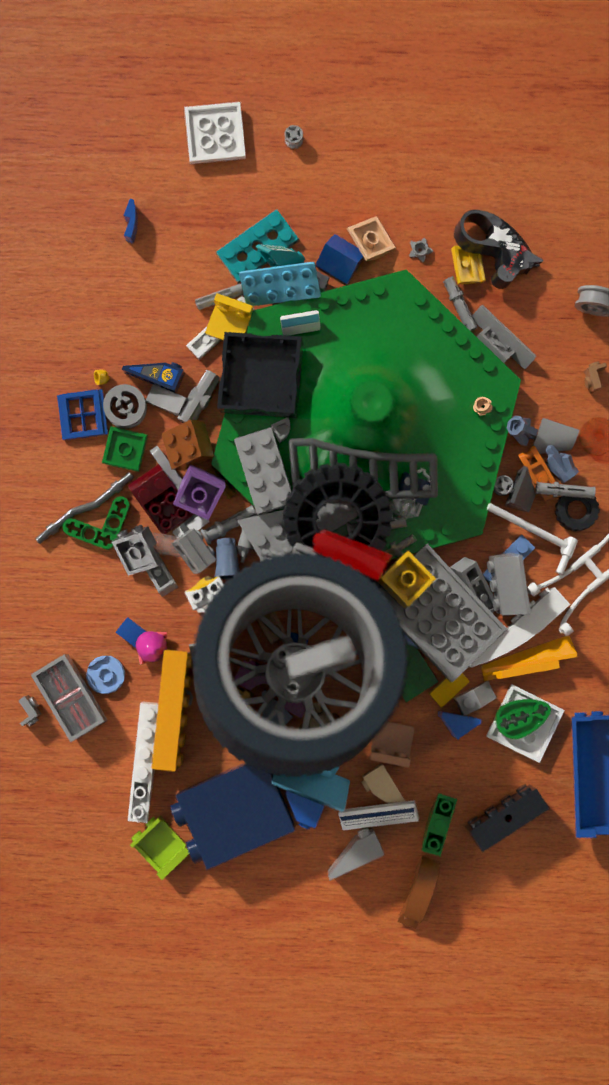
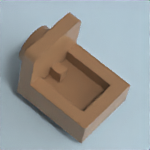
(592, 379)

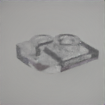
(164, 544)

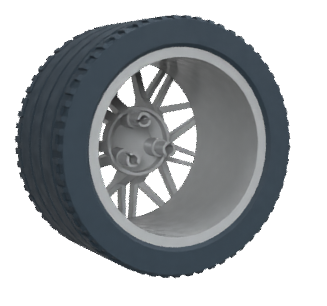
(313, 586)

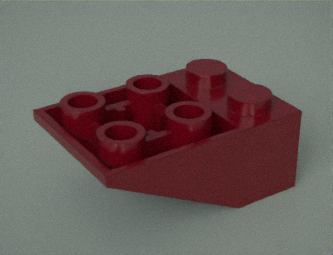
(156, 496)

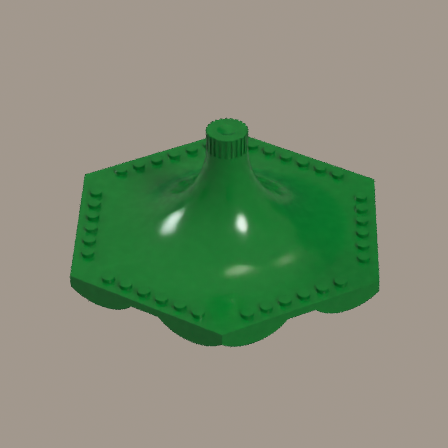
(397, 380)

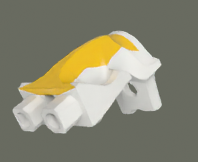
(203, 592)

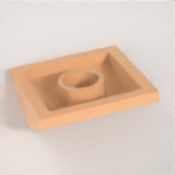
(371, 239)

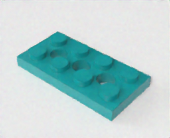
(256, 233)

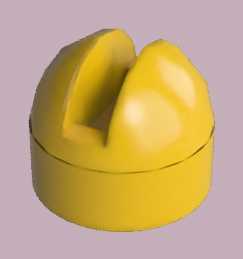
(101, 377)

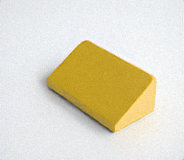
(446, 690)

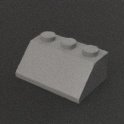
(508, 584)

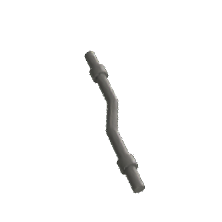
(53, 528)

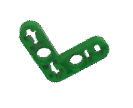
(106, 530)

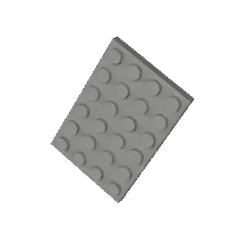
(447, 619)

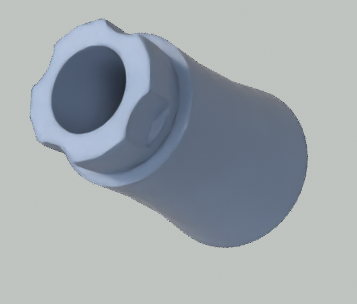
(226, 558)

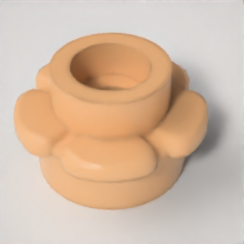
(482, 401)

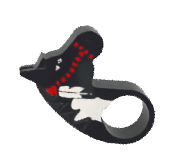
(502, 242)

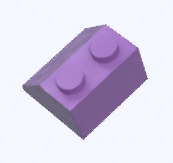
(199, 492)

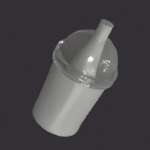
(244, 547)

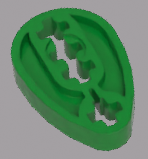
(522, 728)

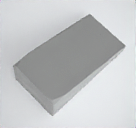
(166, 400)
(162, 579)

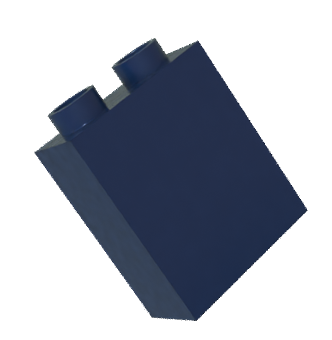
(232, 814)

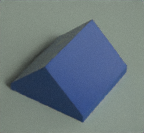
(339, 259)
(458, 724)

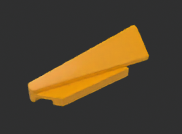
(532, 660)

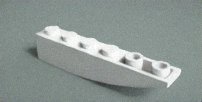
(526, 625)
(142, 773)

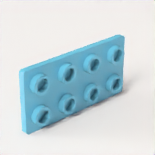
(280, 284)
(322, 788)

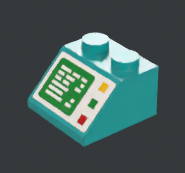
(280, 255)

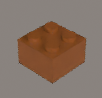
(187, 445)

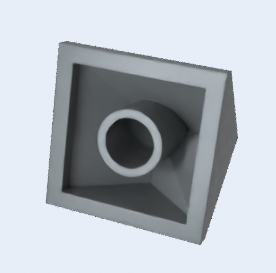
(522, 493)

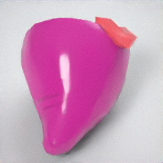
(151, 646)

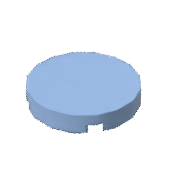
(105, 674)

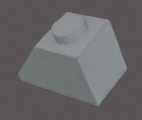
(475, 698)

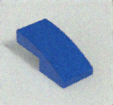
(132, 218)
(130, 631)

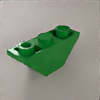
(438, 824)

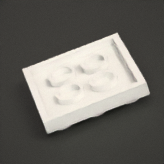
(215, 133)
(534, 744)

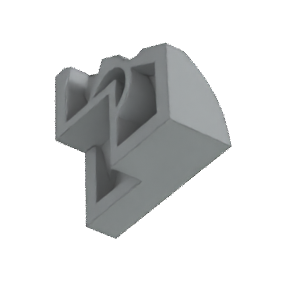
(555, 434)

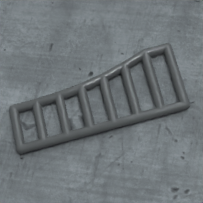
(373, 457)

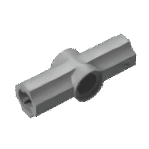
(199, 397)

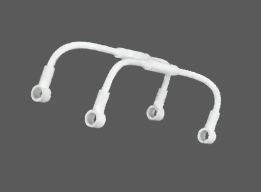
(584, 559)

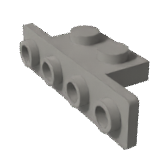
(501, 339)

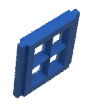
(65, 417)

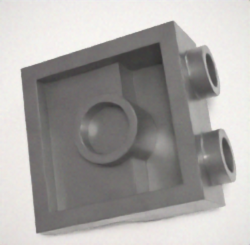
(136, 549)

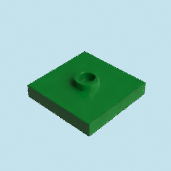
(125, 449)

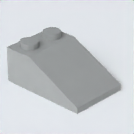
(359, 851)

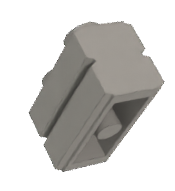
(194, 551)

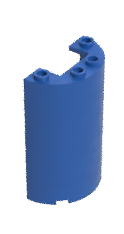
(591, 773)

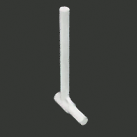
(567, 545)

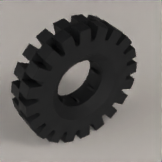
(338, 484)

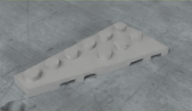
(269, 533)

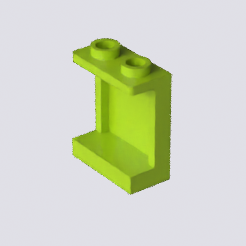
(160, 846)

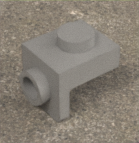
(30, 706)

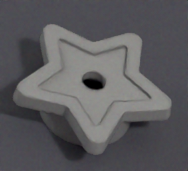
(420, 254)

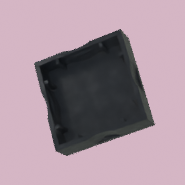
(260, 375)

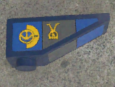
(160, 374)

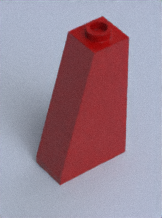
(358, 555)

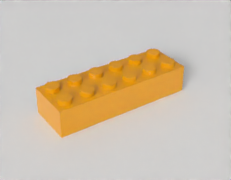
(171, 710)

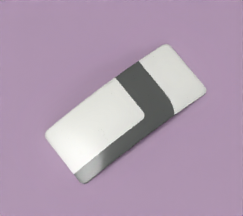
(194, 522)

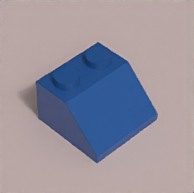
(305, 810)

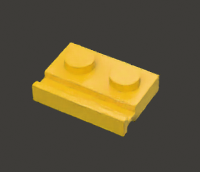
(467, 266)

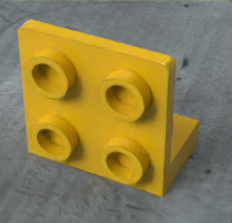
(228, 316)

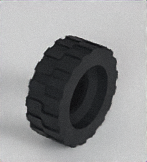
(568, 522)

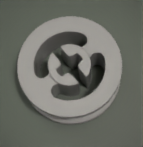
(593, 300)
(117, 393)

